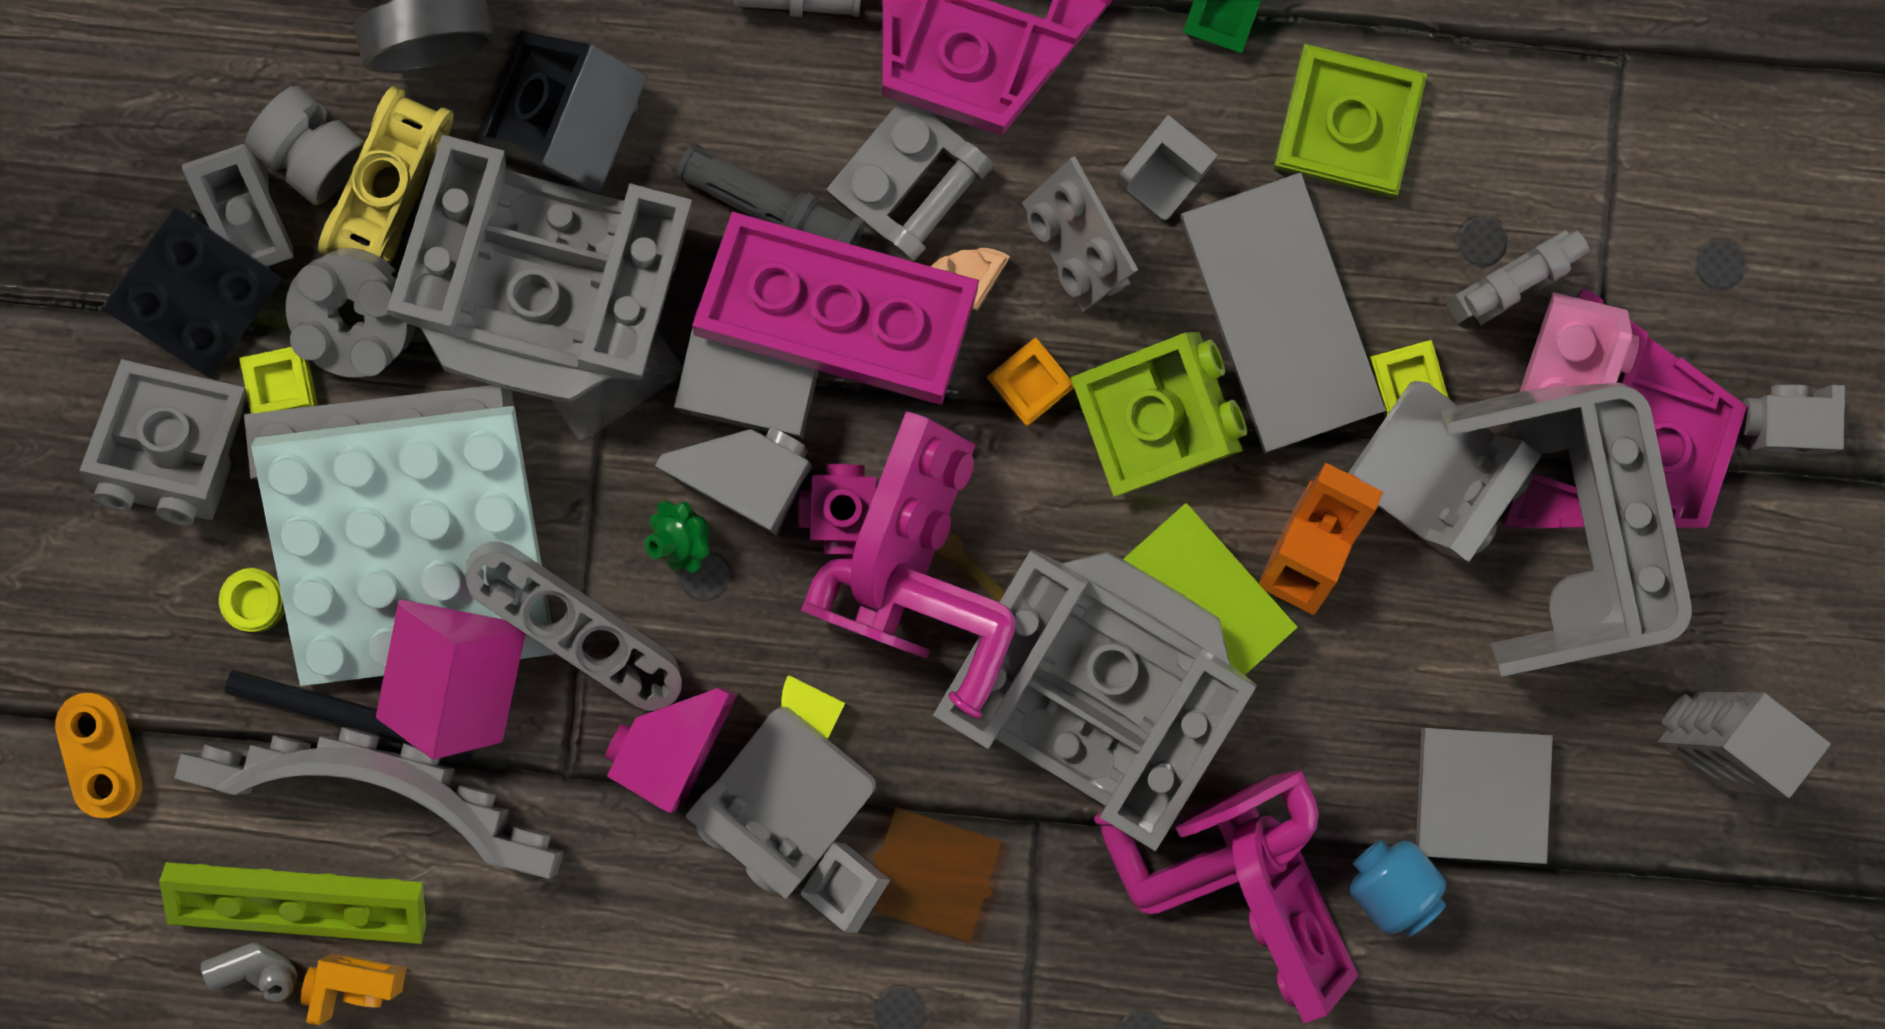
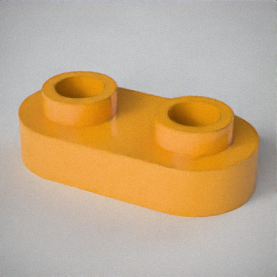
(104, 752)

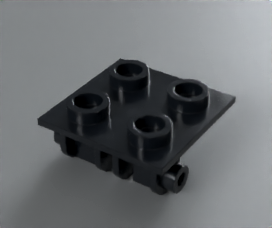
(192, 291)

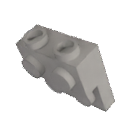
(163, 442)

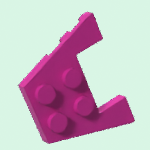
(976, 55)
(1694, 433)

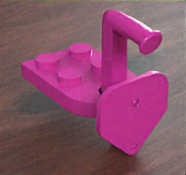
(895, 551)
(1273, 876)

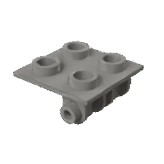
(1079, 236)

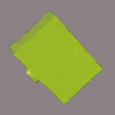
(1202, 569)

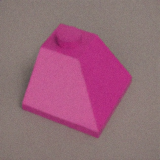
(669, 747)

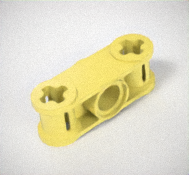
(387, 145)

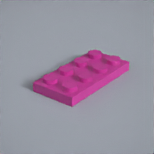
(836, 308)

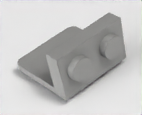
(1440, 483)
(782, 802)

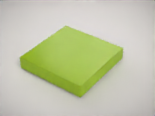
(1350, 121)

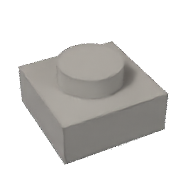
(845, 887)

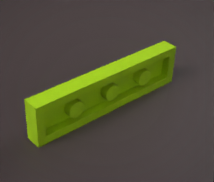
(293, 902)

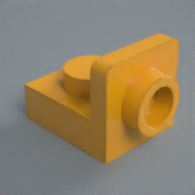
(360, 979)

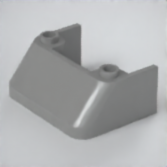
(1638, 573)

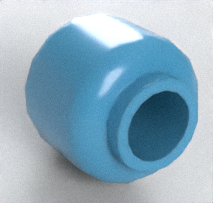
(1398, 887)

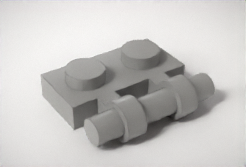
(1503, 286)

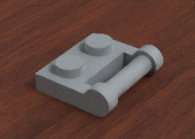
(894, 163)

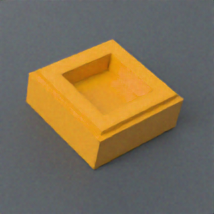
(1030, 382)

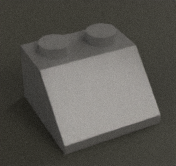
(745, 474)

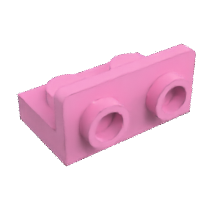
(1580, 345)

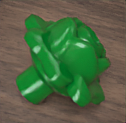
(678, 536)

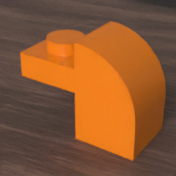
(1319, 538)

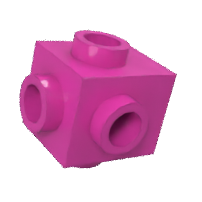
(815, 507)

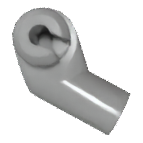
(256, 965)

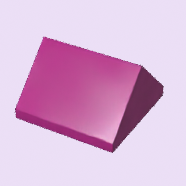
(449, 678)

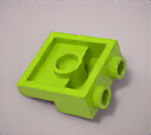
(1159, 412)

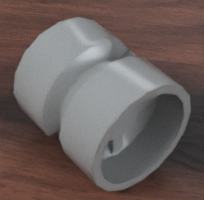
(297, 137)

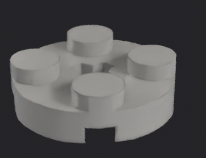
(322, 334)

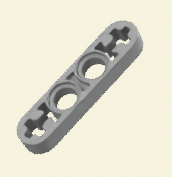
(569, 632)

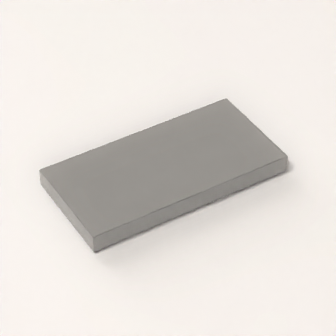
(1282, 313)

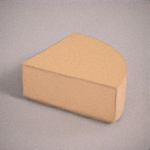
(976, 263)

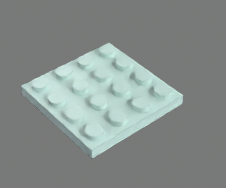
(387, 519)

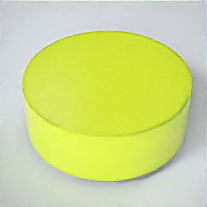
(251, 600)

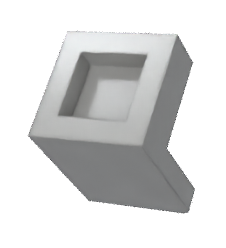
(1166, 169)

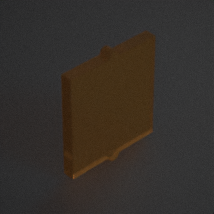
(935, 873)

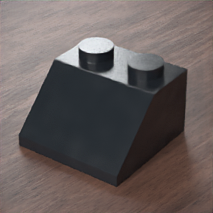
(562, 109)

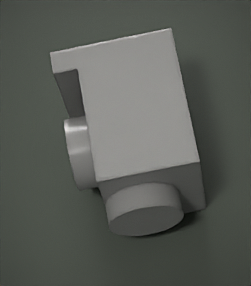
(1796, 421)

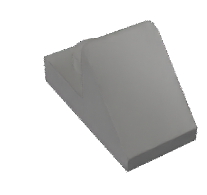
(237, 203)

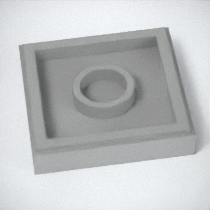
(1484, 795)

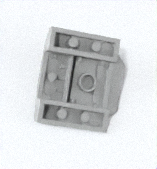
(536, 276)
(1110, 687)

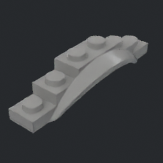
(407, 773)

